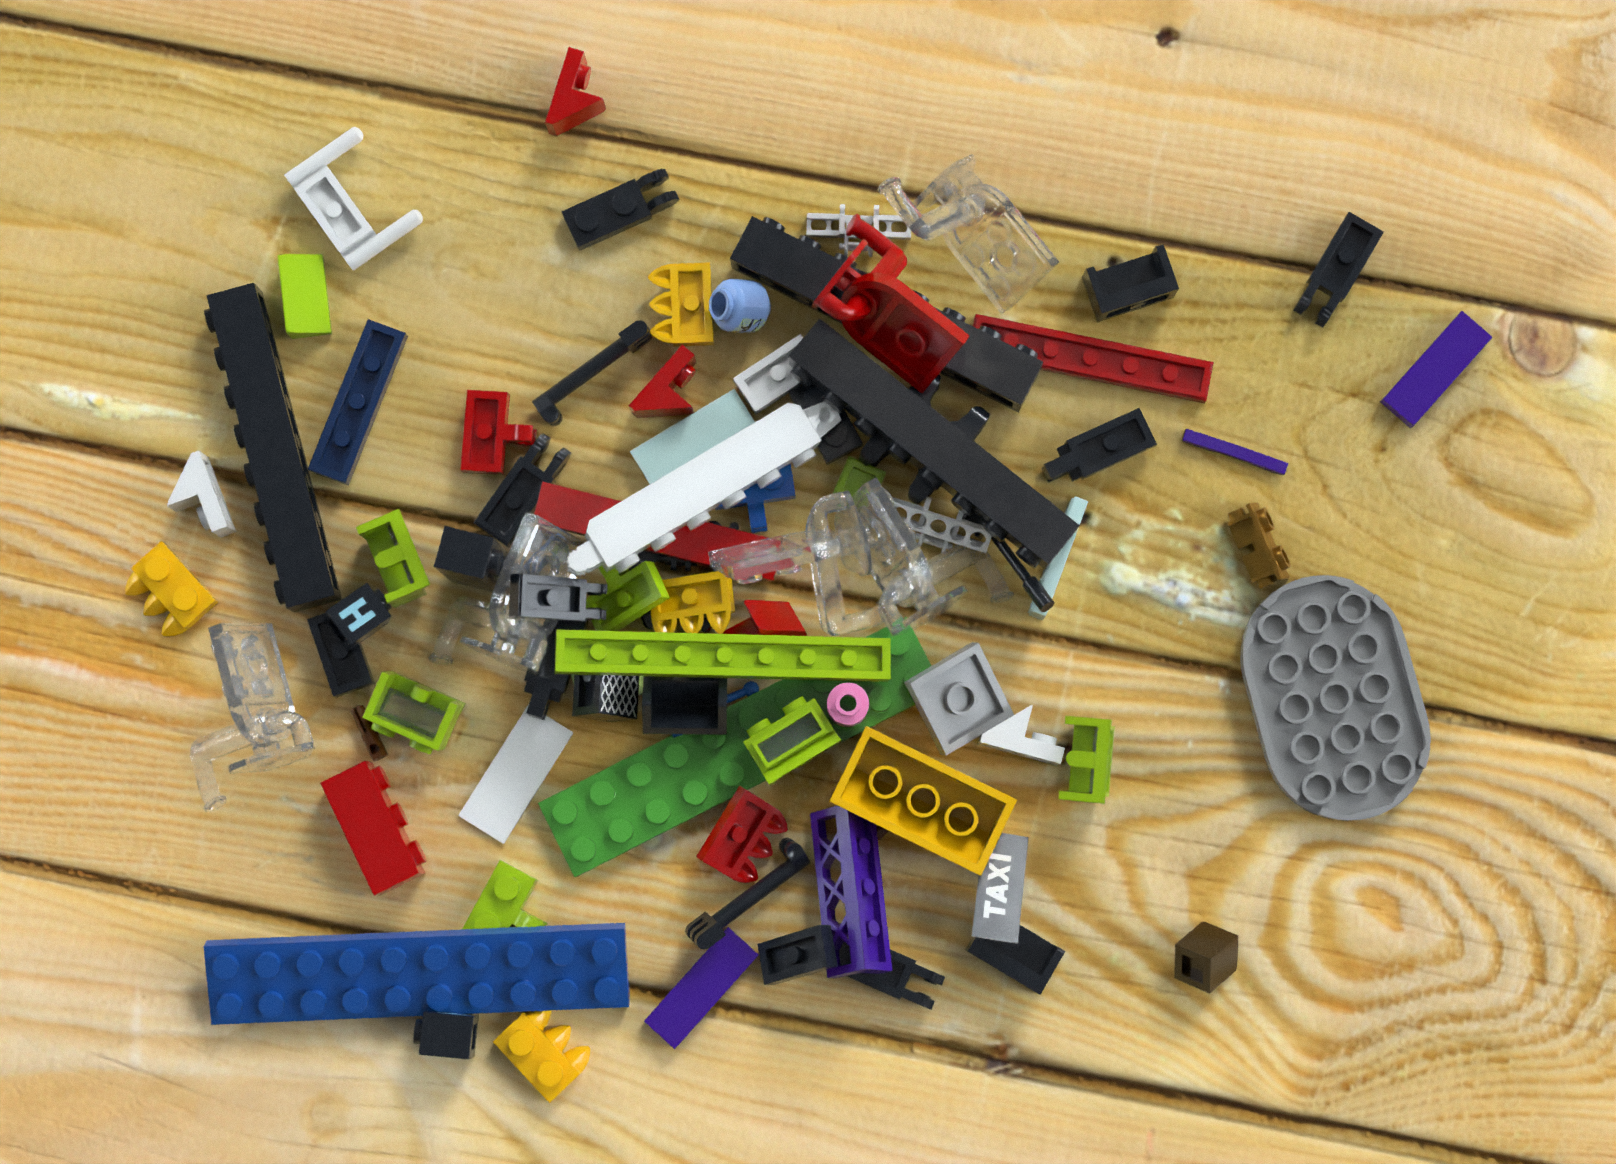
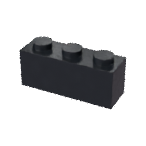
(470, 558)

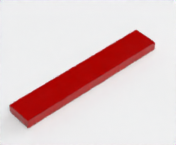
(1108, 360)
(574, 508)

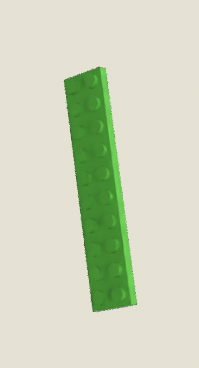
(700, 771)

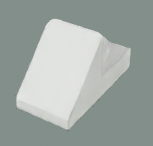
(200, 485)
(1011, 738)

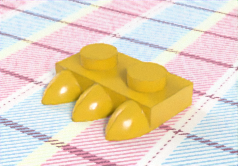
(685, 303)
(171, 588)
(692, 600)
(540, 1053)

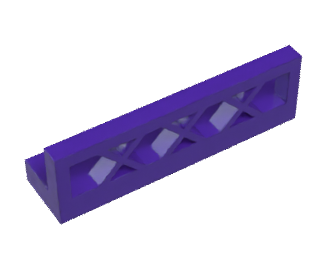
(857, 887)

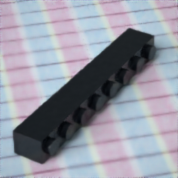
(803, 270)
(931, 444)
(273, 448)

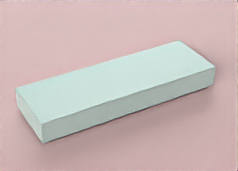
(692, 436)
(1052, 574)

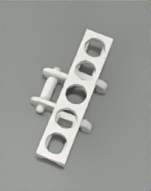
(841, 233)
(941, 539)

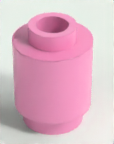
(847, 718)

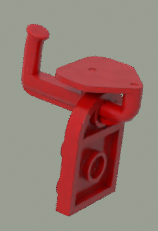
(889, 315)

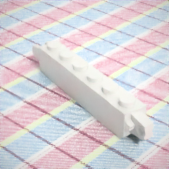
(700, 486)

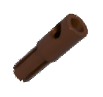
(370, 737)

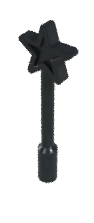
(1030, 583)

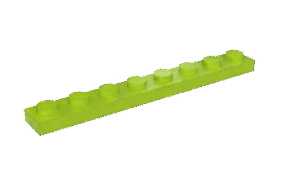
(722, 655)

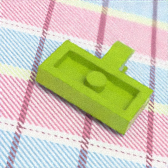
(628, 595)
(504, 900)

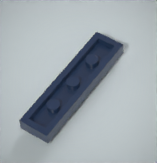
(358, 402)

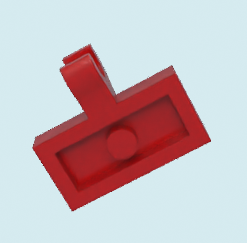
(488, 432)

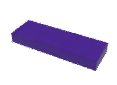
(1436, 369)
(701, 988)

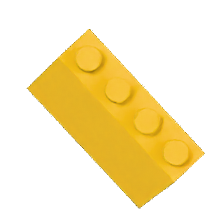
(923, 800)

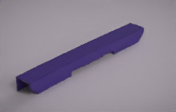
(1235, 451)

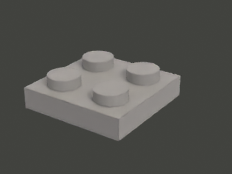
(959, 698)

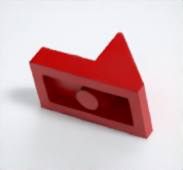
(569, 105)
(658, 396)
(769, 619)

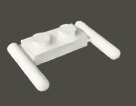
(337, 211)

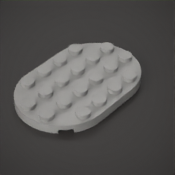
(1335, 698)

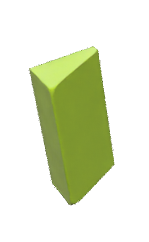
(304, 295)

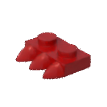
(741, 835)

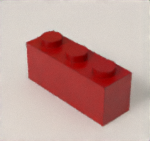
(374, 827)

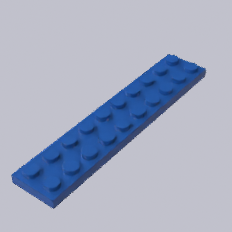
(417, 973)

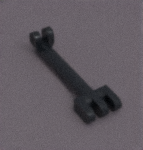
(630, 339)
(708, 930)

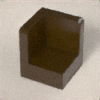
(1206, 957)

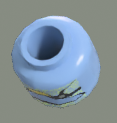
(739, 305)

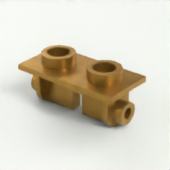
(1267, 558)

